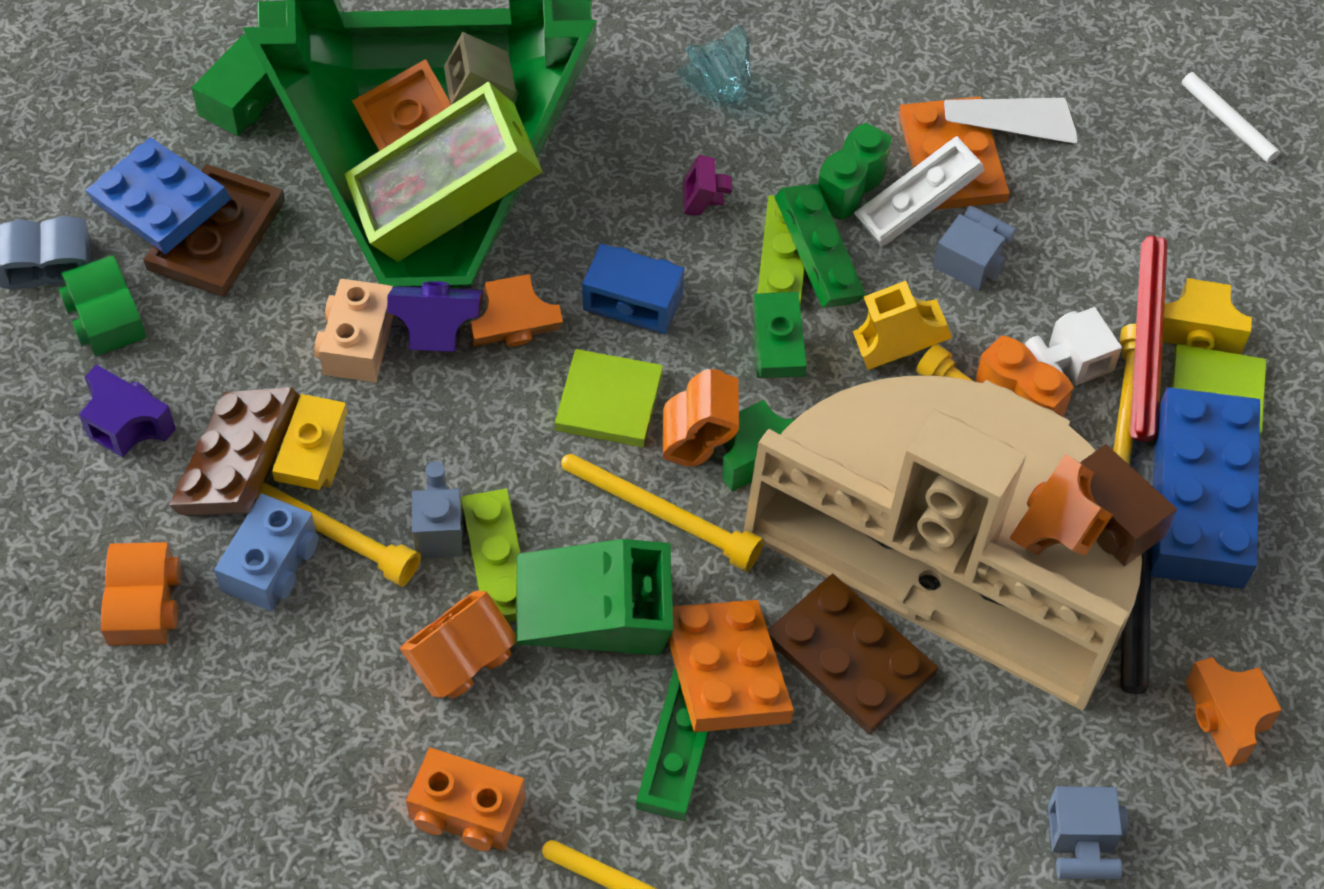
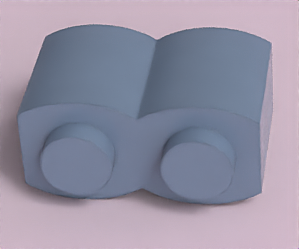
(40, 252)

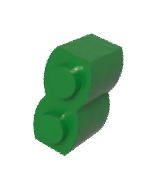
(854, 169)
(103, 306)

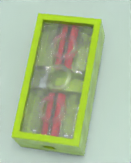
(442, 172)

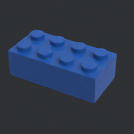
(1211, 475)

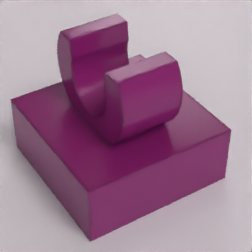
(703, 186)

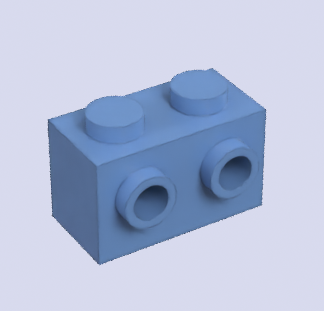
(267, 552)

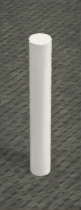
(1230, 117)

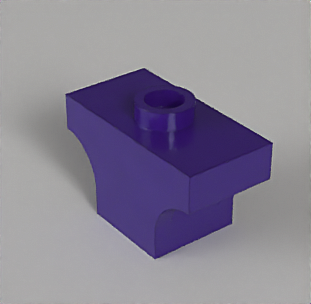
(434, 313)
(123, 413)

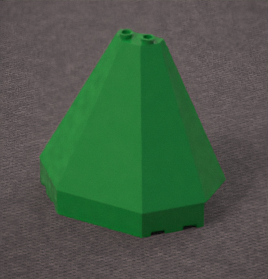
(332, 56)

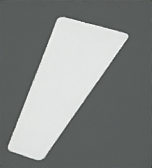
(1026, 116)

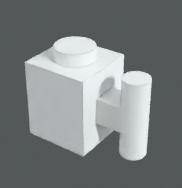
(1080, 346)

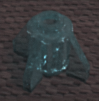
(718, 69)

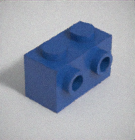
(633, 288)

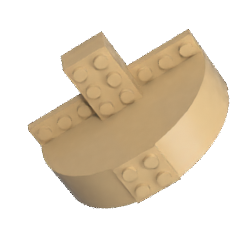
(944, 483)

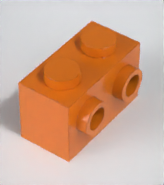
(465, 800)

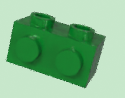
(234, 89)

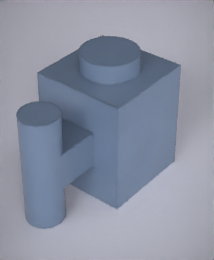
(973, 248)
(437, 516)
(1087, 824)

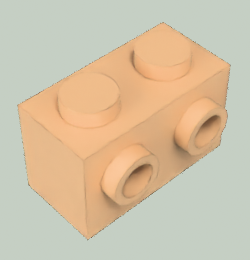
(355, 331)

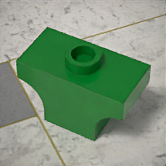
(778, 335)
(753, 424)

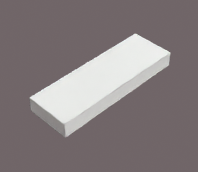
(919, 191)

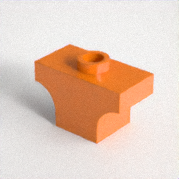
(513, 313)
(1062, 512)
(1232, 707)

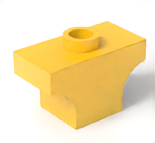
(1206, 318)
(899, 325)
(312, 443)

